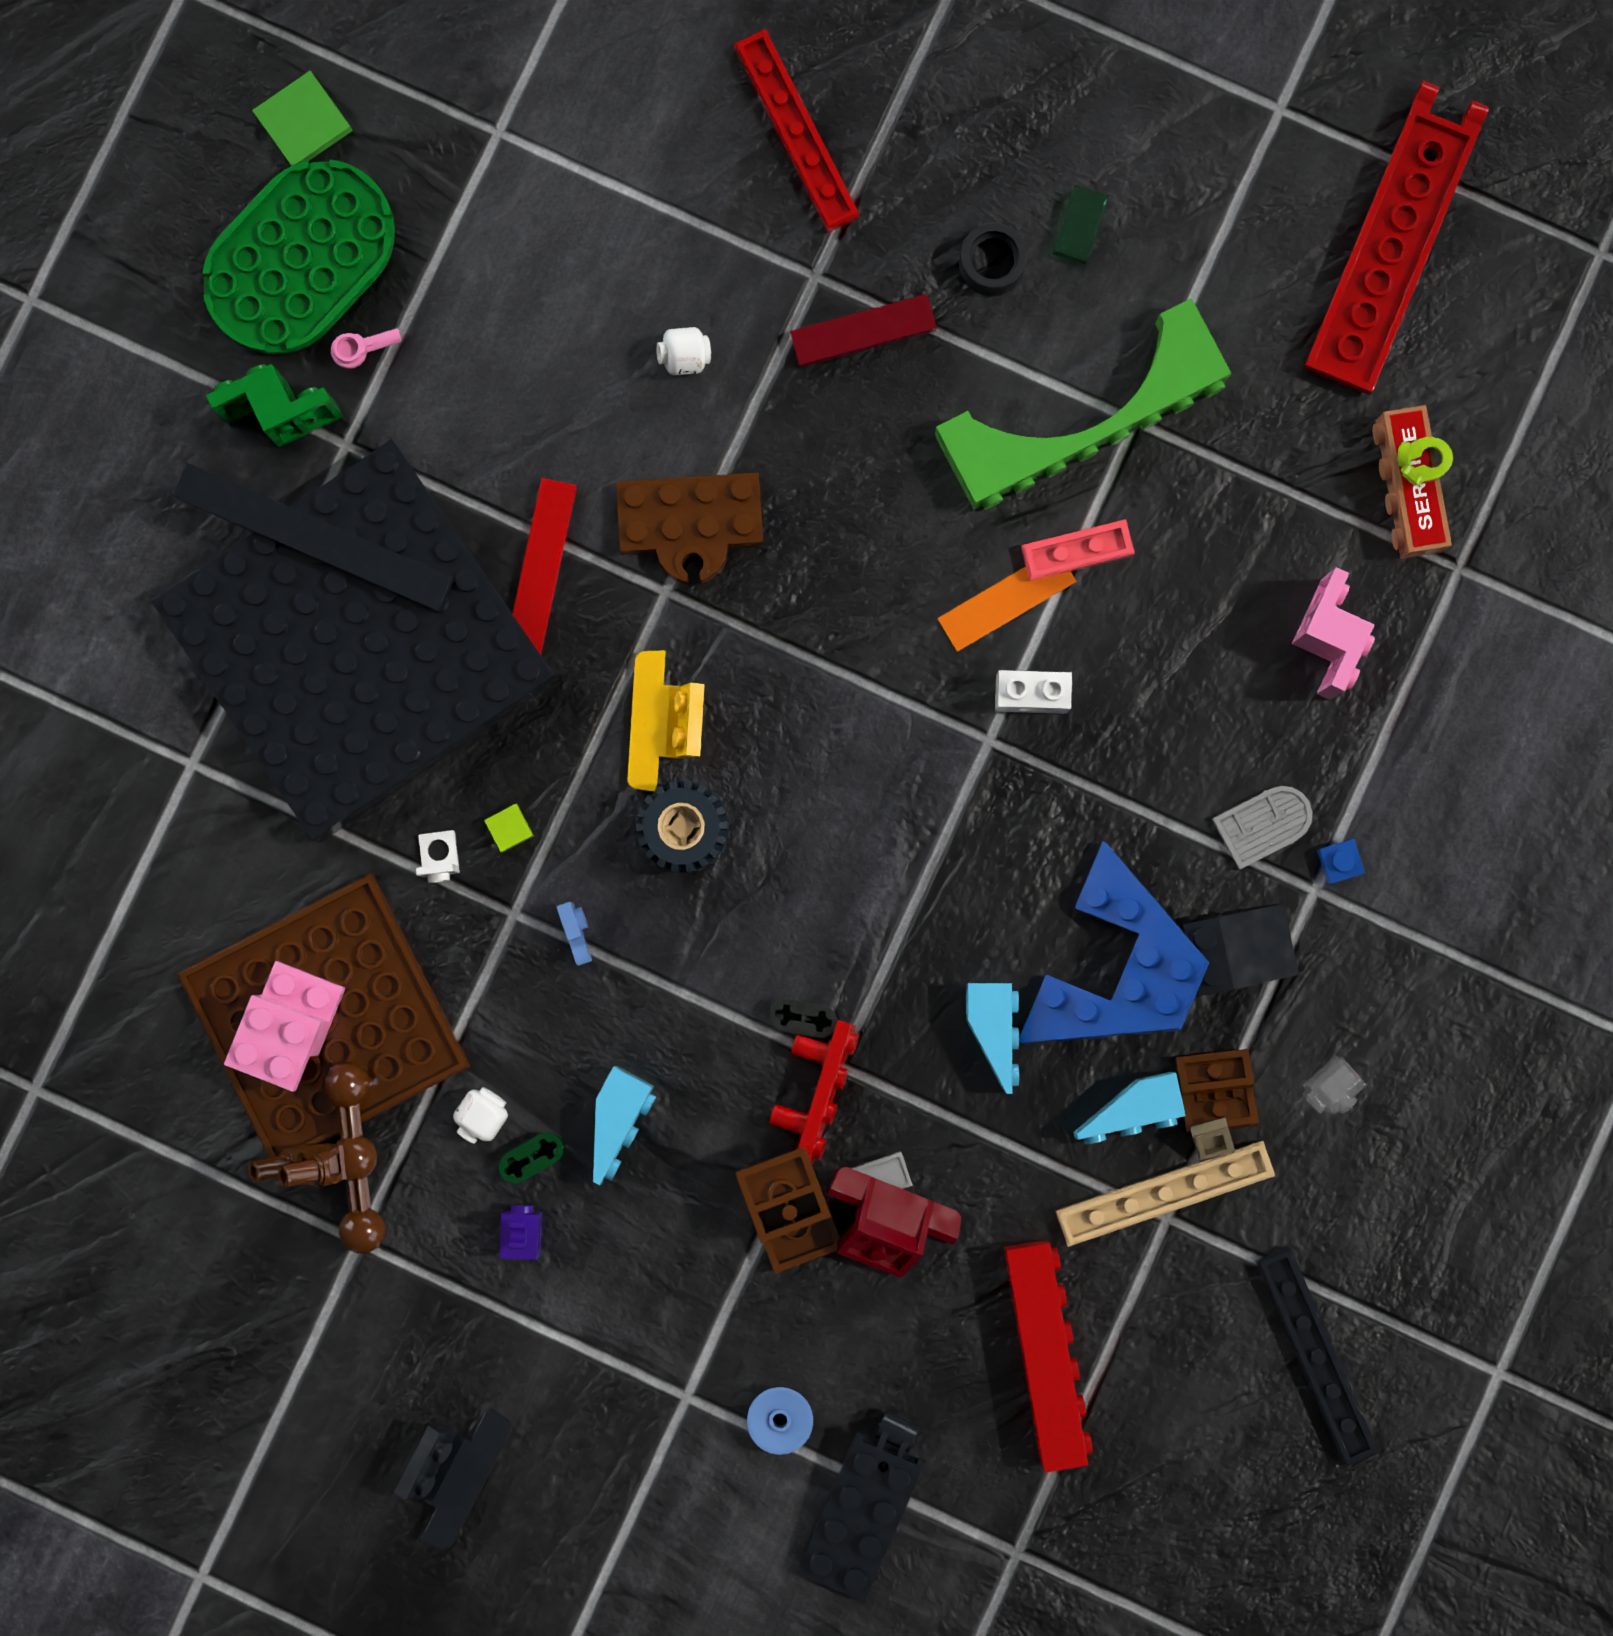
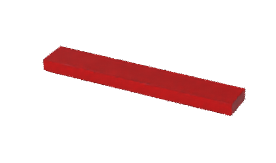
(796, 130)
(543, 558)

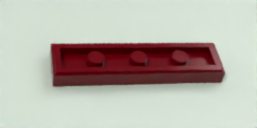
(863, 330)

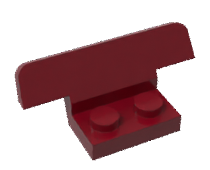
(889, 1222)

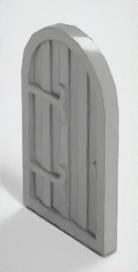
(1264, 824)

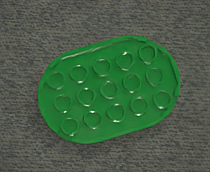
(298, 256)

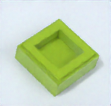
(509, 828)

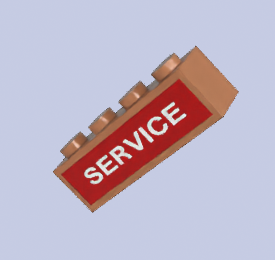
(1416, 510)

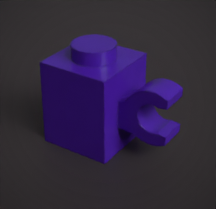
(520, 1233)

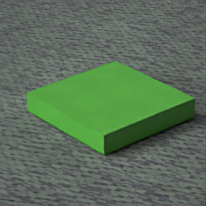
(302, 119)

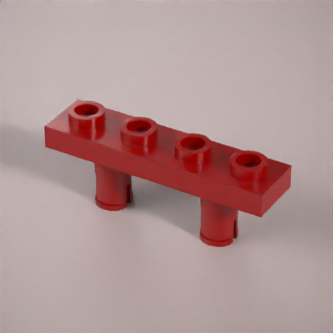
(833, 1077)

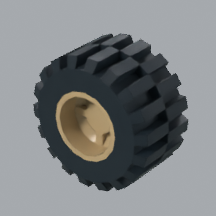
(683, 827)

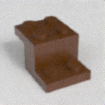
(789, 1209)

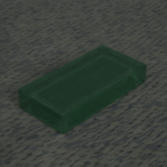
(1080, 224)

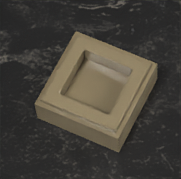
(1212, 1139)

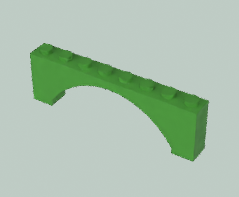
(997, 462)

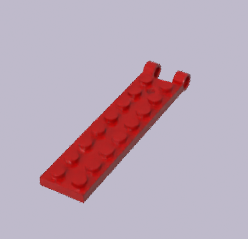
(1393, 243)

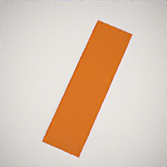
(999, 605)

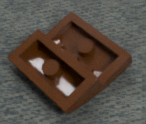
(1217, 1088)

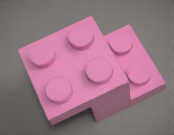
(1334, 634)
(284, 1026)

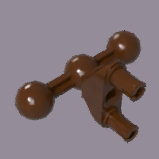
(329, 1163)

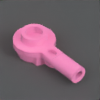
(351, 349)

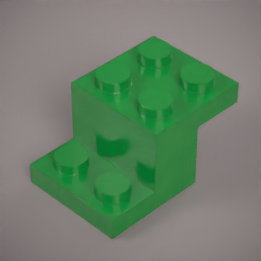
(272, 401)

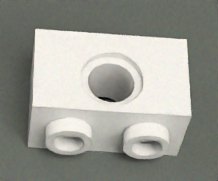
(1033, 692)

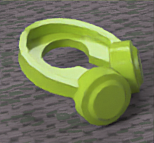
(1410, 451)

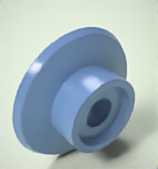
(785, 1437)

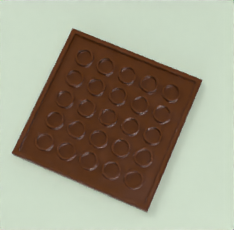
(383, 1022)

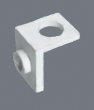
(438, 870)

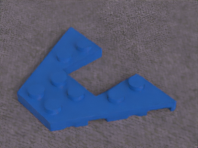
(1156, 980)

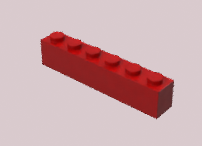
(1046, 1355)

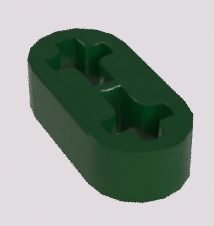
(528, 1149)

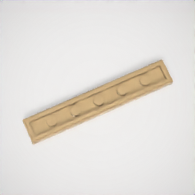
(1164, 1193)

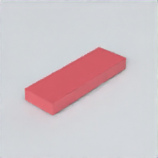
(1077, 550)

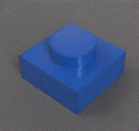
(1341, 861)

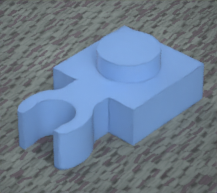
(574, 922)

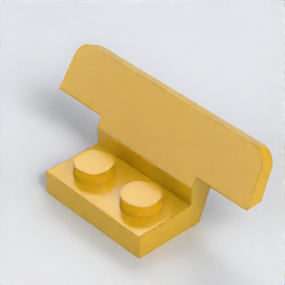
(663, 720)

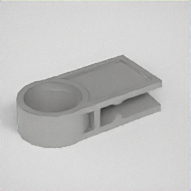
(888, 1169)

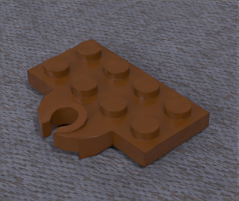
(690, 520)

